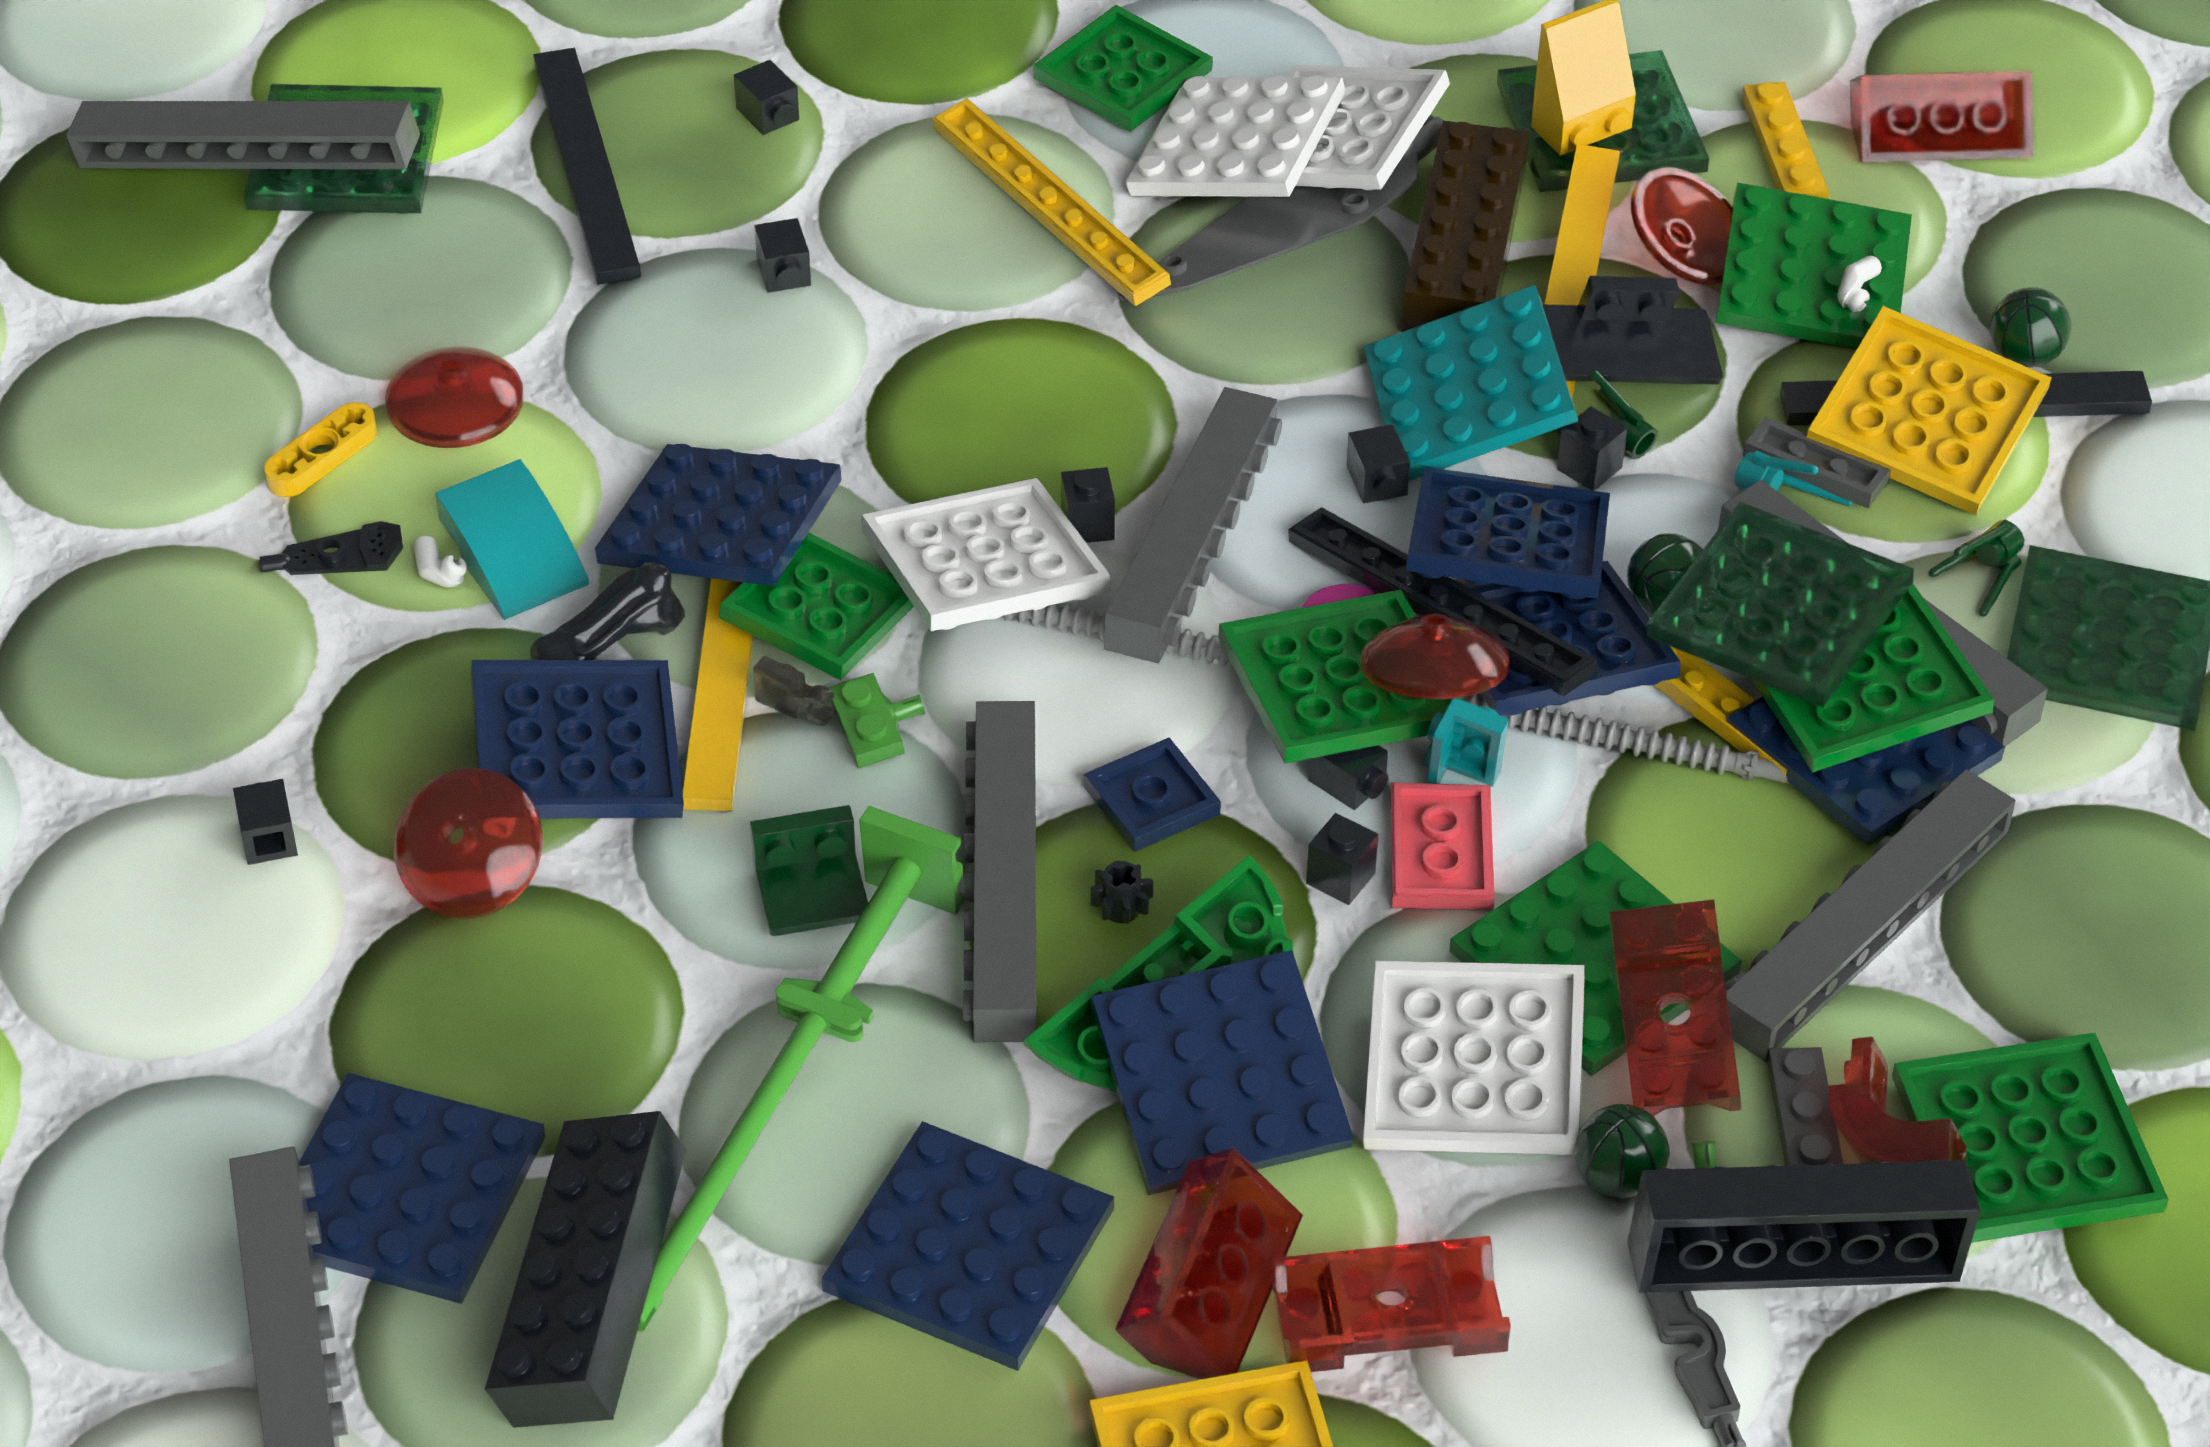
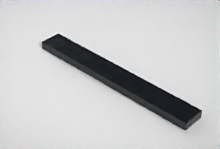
(586, 166)
(2067, 396)
(1384, 570)

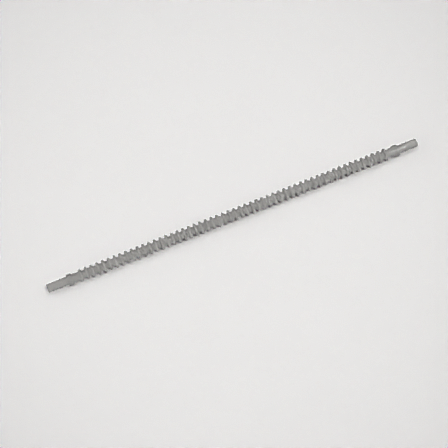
(1745, 764)

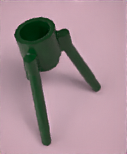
(1640, 433)
(1993, 548)

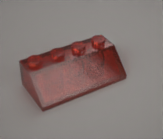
(1942, 116)
(1209, 1268)

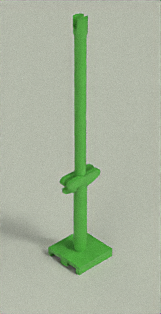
(903, 863)

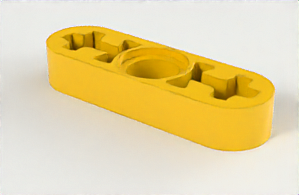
(297, 469)

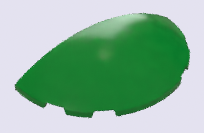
(1223, 926)

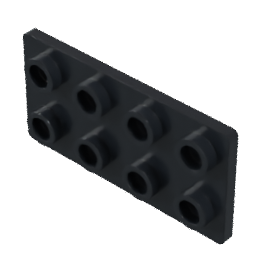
(1634, 334)

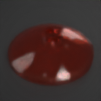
(1682, 223)
(454, 397)
(1435, 658)
(491, 860)

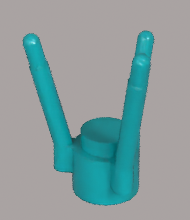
(1767, 468)

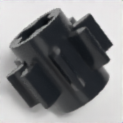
(1121, 892)

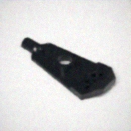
(360, 550)

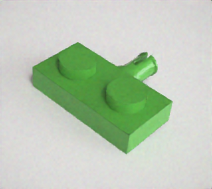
(871, 719)

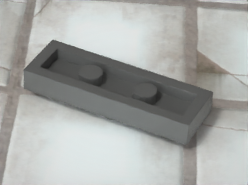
(1837, 470)
(1803, 1106)

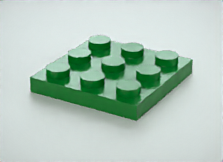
(1121, 67)
(822, 609)

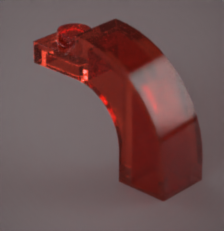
(1873, 1134)

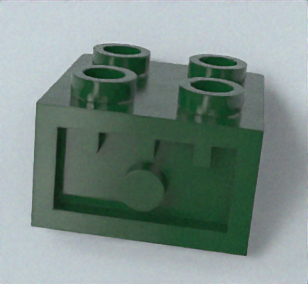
(808, 870)

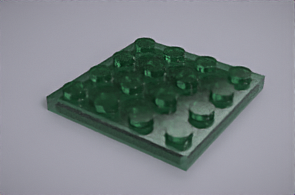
(1659, 133)
(352, 189)
(1780, 603)
(2113, 636)

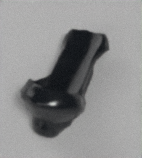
(629, 605)

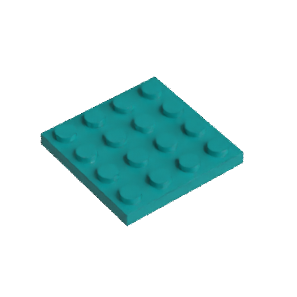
(1471, 381)

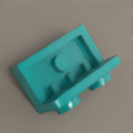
(1466, 741)

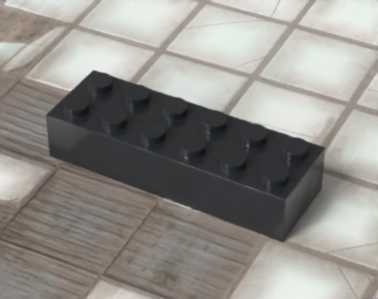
(1802, 1226)
(586, 1271)

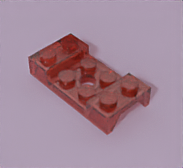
(1665, 959)
(1333, 1312)

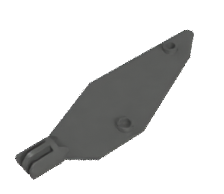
(1276, 225)

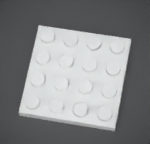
(1371, 124)
(1236, 136)
(985, 554)
(1475, 1057)

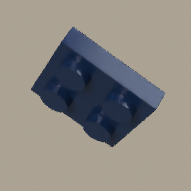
(1152, 794)

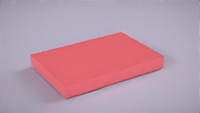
(1441, 846)

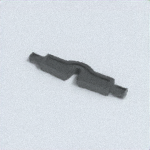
(1700, 1370)

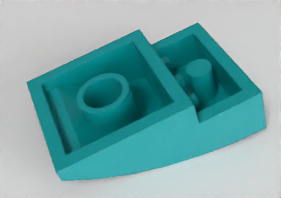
(511, 539)

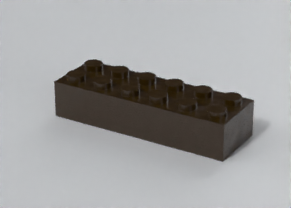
(1465, 221)

